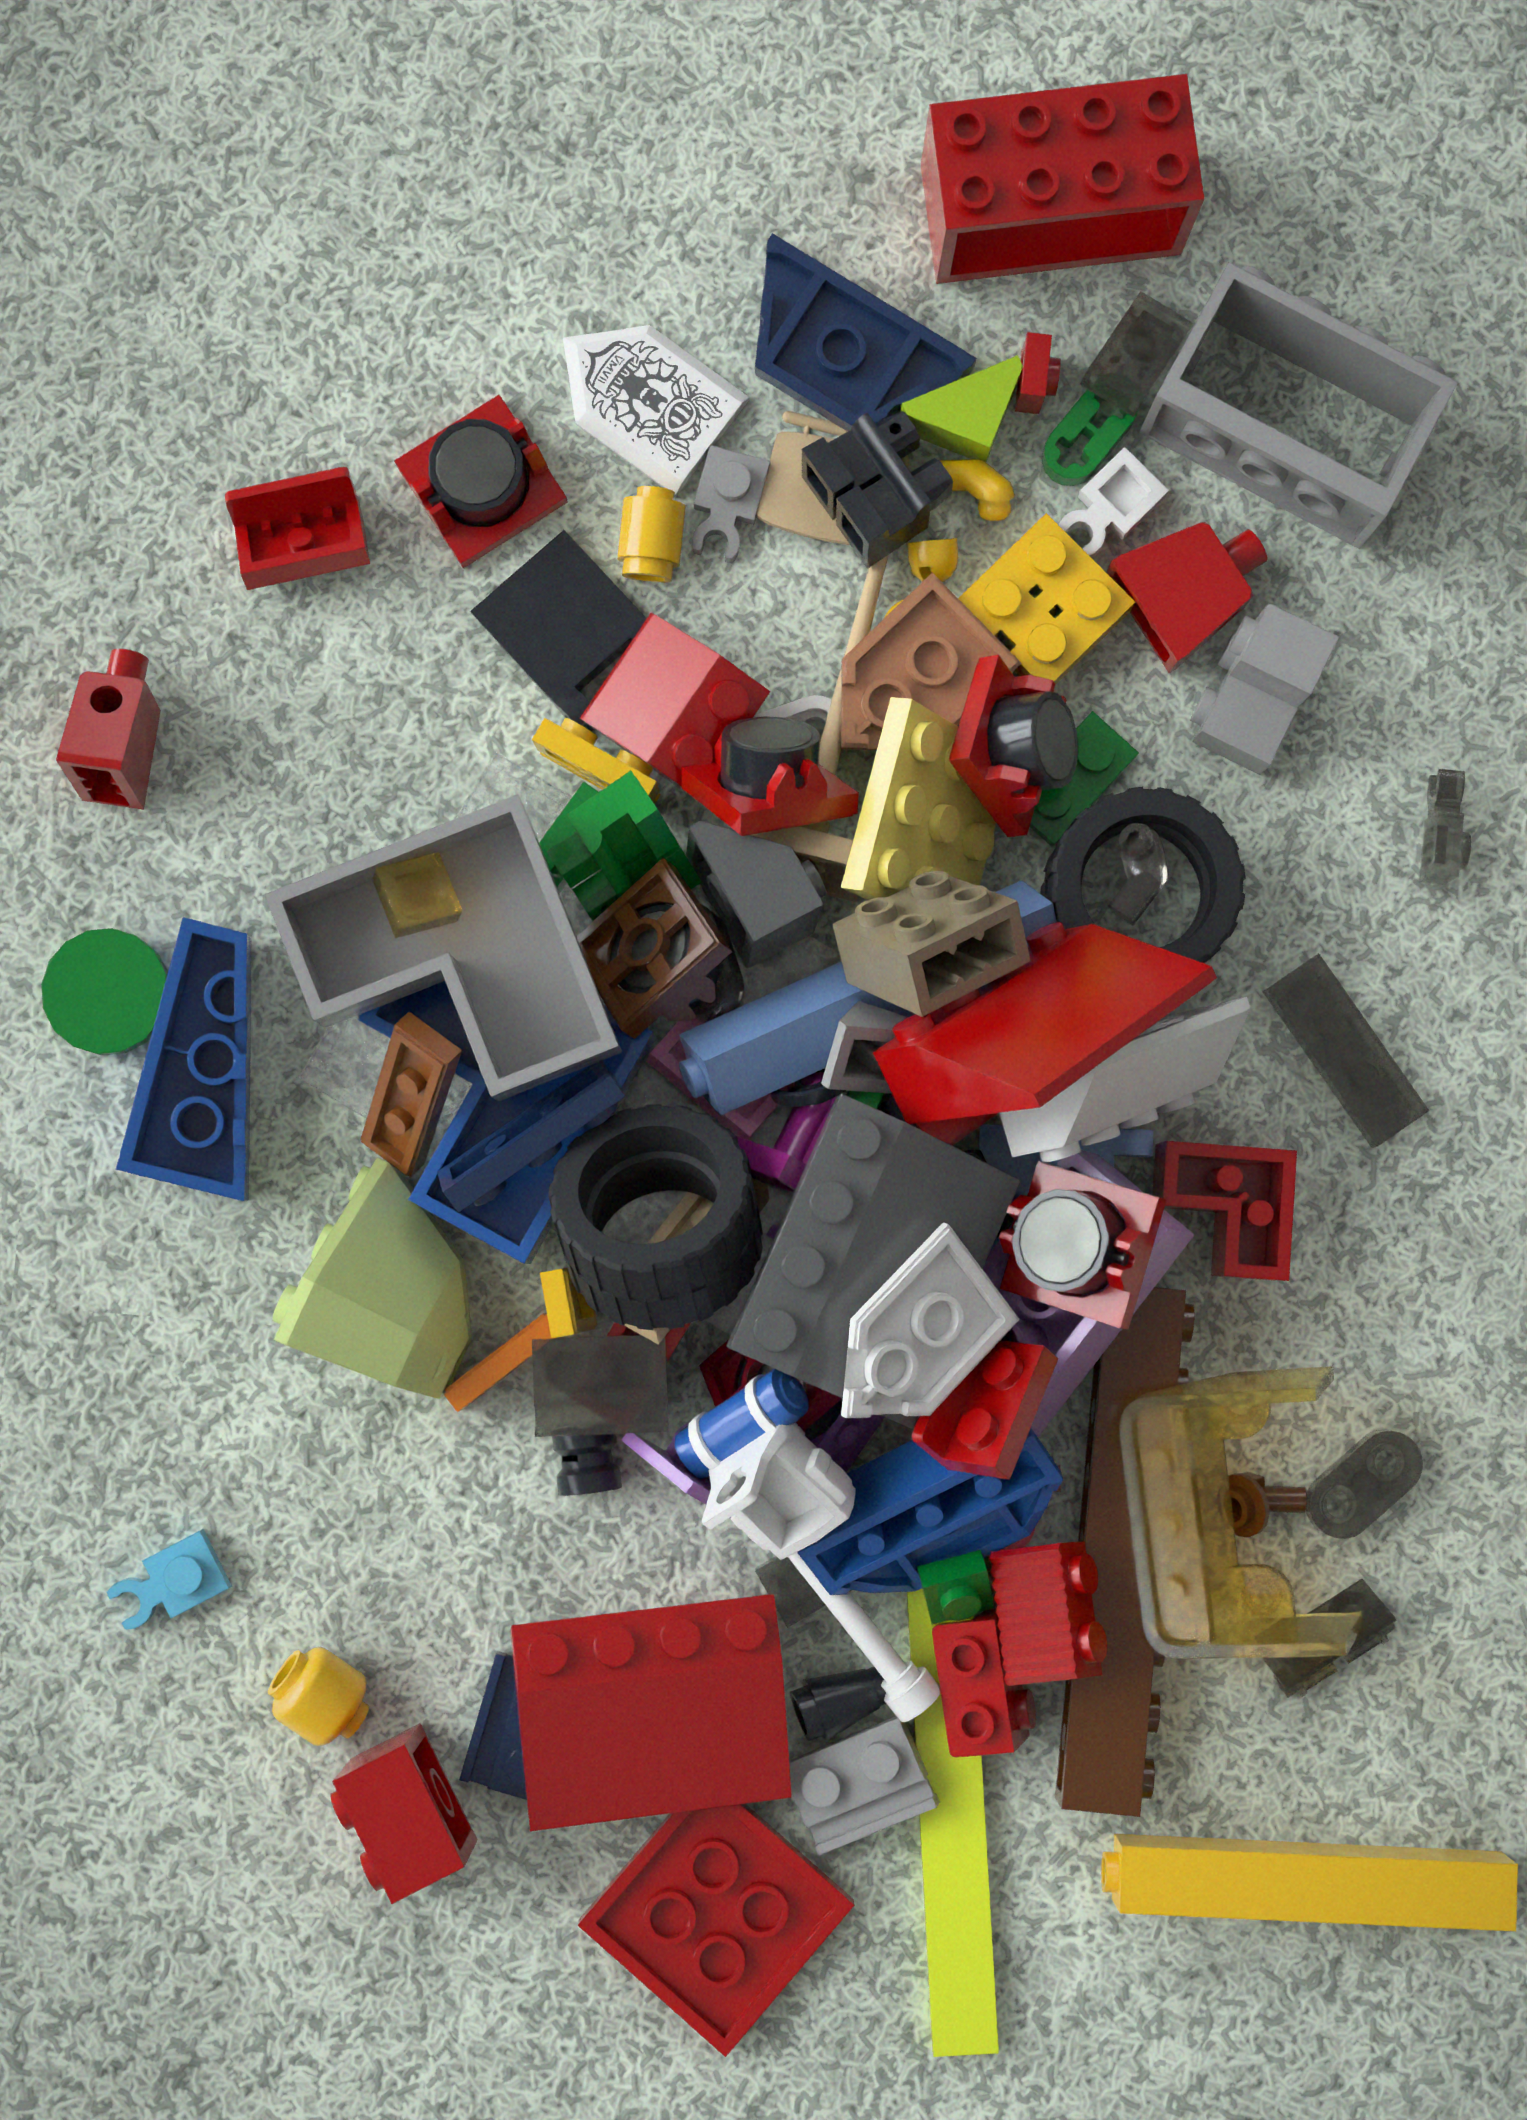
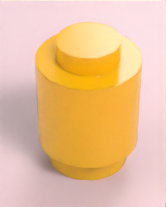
(651, 534)

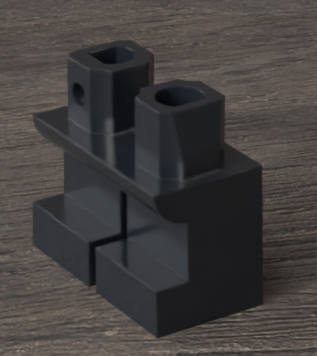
(870, 487)

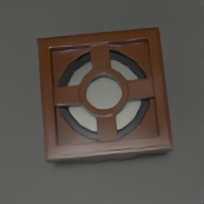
(654, 952)

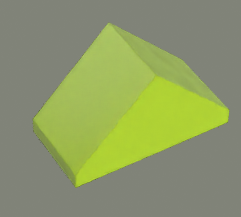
(967, 411)

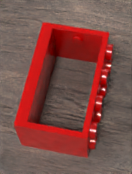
(1061, 178)

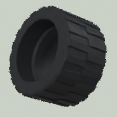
(1180, 822)
(646, 1154)

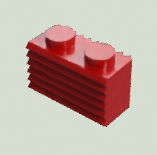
(1047, 1613)

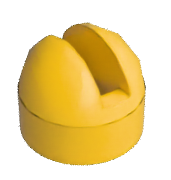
(933, 557)

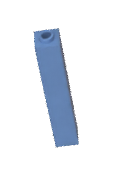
(794, 1027)

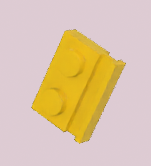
(574, 750)

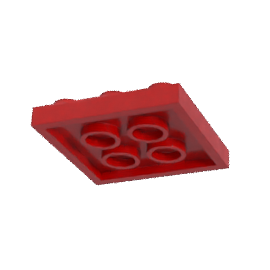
(716, 1917)

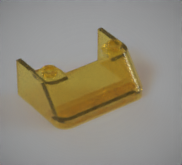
(1183, 1530)

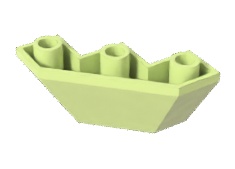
(382, 1291)

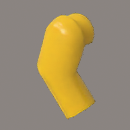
(984, 484)

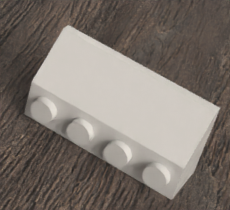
(1145, 1075)

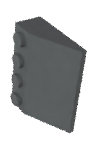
(852, 1222)

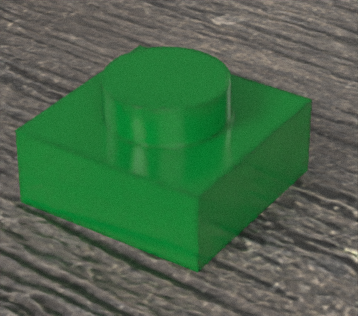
(956, 1587)

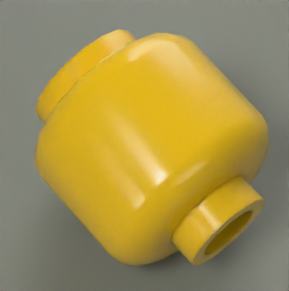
(319, 1696)

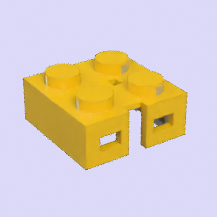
(1069, 579)

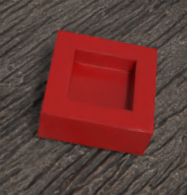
(1038, 374)

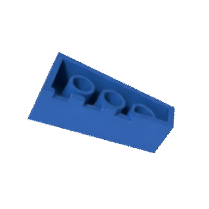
(195, 1080)

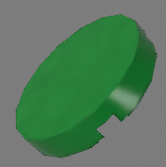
(104, 991)

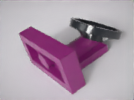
(787, 1160)

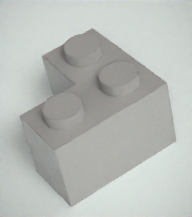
(1268, 677)

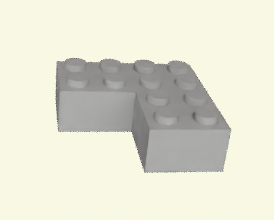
(505, 960)

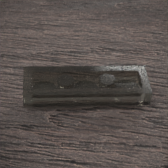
(1345, 1051)

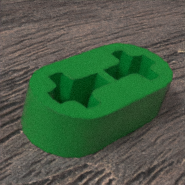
(1098, 448)

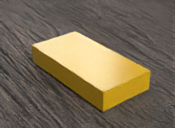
(564, 1305)

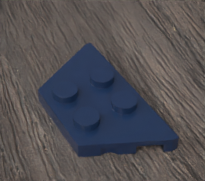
(842, 344)

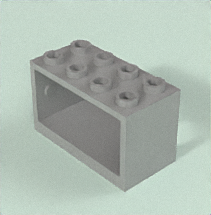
(1271, 461)

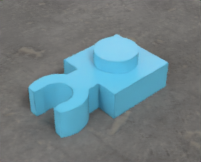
(178, 1577)

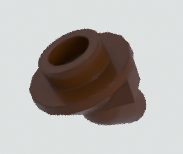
(1255, 1501)

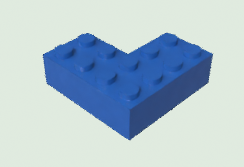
(521, 1213)

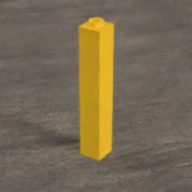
(1311, 1882)

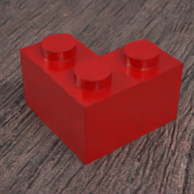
(1250, 1198)

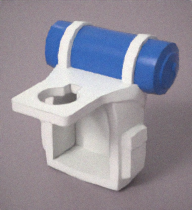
(765, 1467)

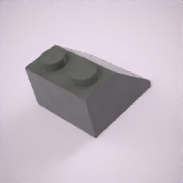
(756, 889)

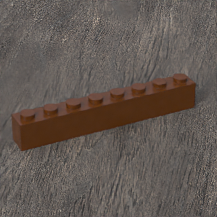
(1111, 1714)

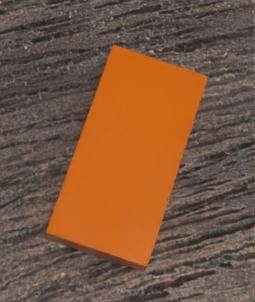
(497, 1365)

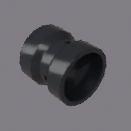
(586, 1464)

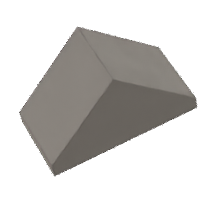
(851, 1057)

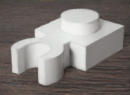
(1115, 500)

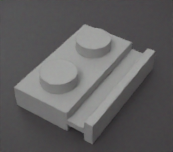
(861, 1784)

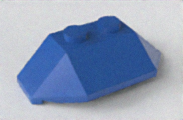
(921, 1513)

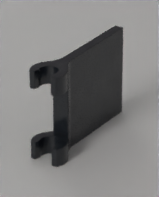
(561, 622)

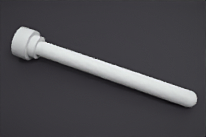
(906, 1687)

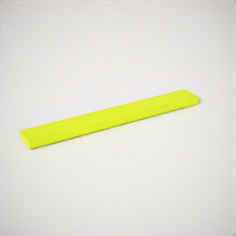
(953, 1875)

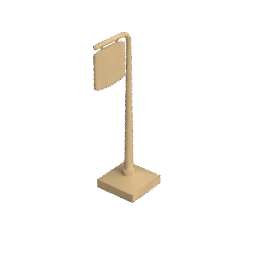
(795, 509)

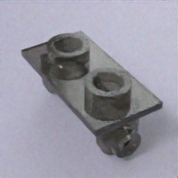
(1303, 1673)

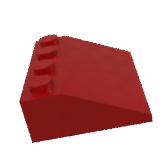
(1037, 1025)
(651, 1711)

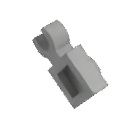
(730, 493)

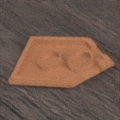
(916, 653)

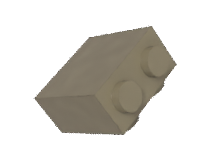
(931, 942)

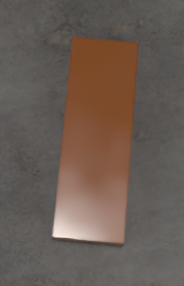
(410, 1094)

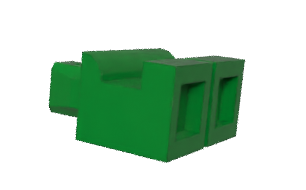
(623, 838)

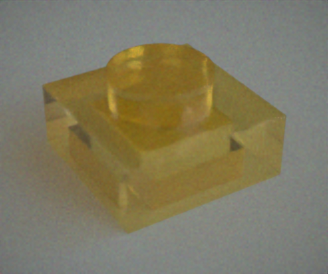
(417, 895)

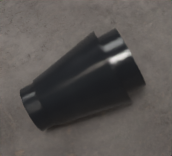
(837, 1701)

